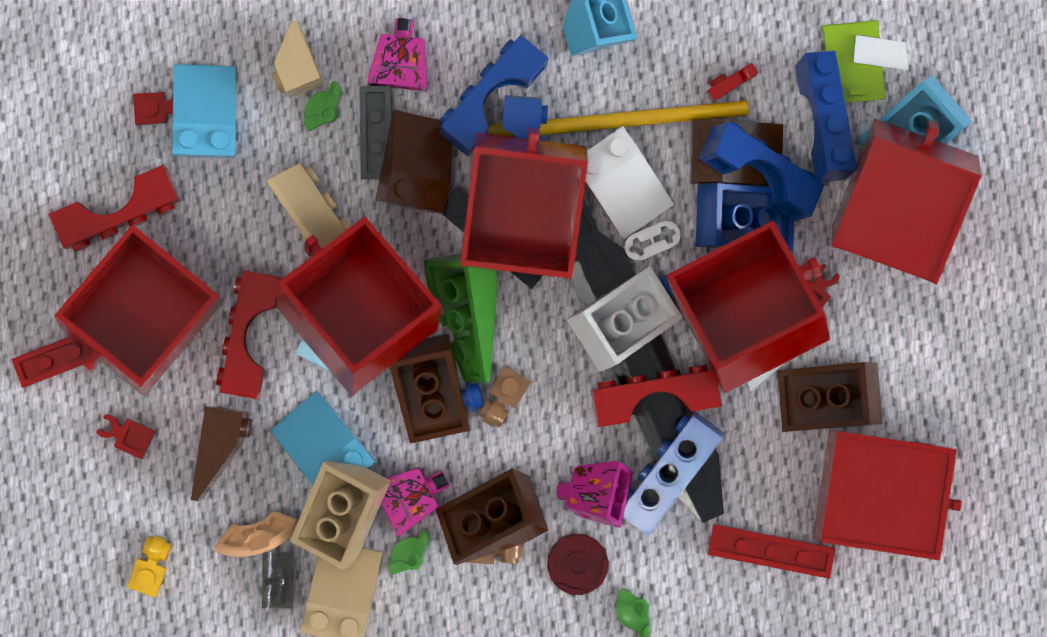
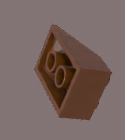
(415, 164)
(704, 174)
(430, 390)
(830, 396)
(220, 440)
(492, 517)

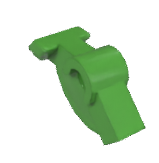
(322, 107)
(409, 553)
(633, 612)

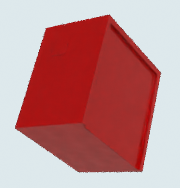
(906, 200)
(524, 205)
(357, 305)
(750, 306)
(137, 311)
(885, 495)

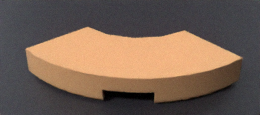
(257, 537)

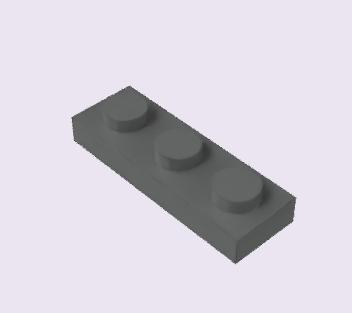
(374, 128)

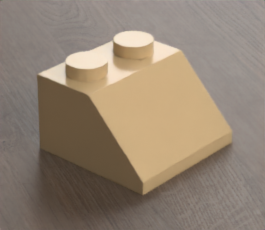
(295, 64)

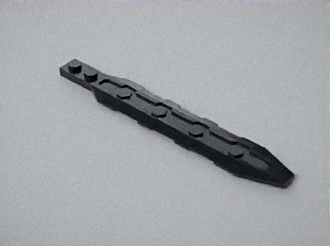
(597, 270)

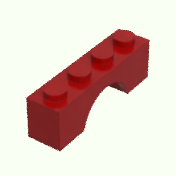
(151, 193)
(241, 373)
(616, 403)

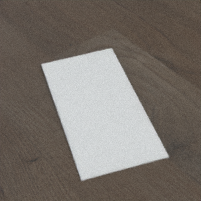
(880, 52)

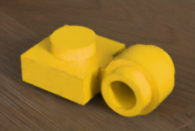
(148, 575)

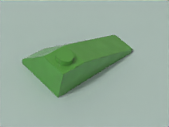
(469, 310)

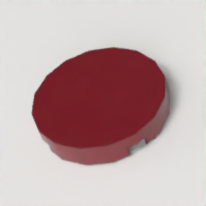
(570, 557)

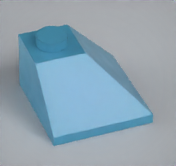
(597, 25)

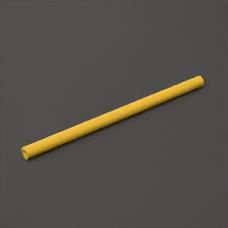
(636, 118)

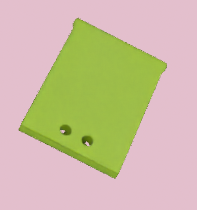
(861, 80)

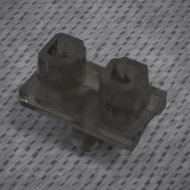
(278, 580)

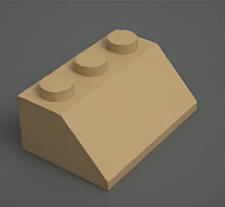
(307, 205)
(340, 512)

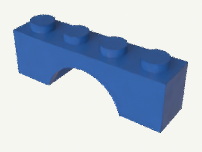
(517, 66)
(522, 113)
(833, 146)
(791, 188)

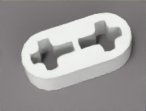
(648, 234)

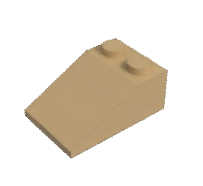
(342, 599)

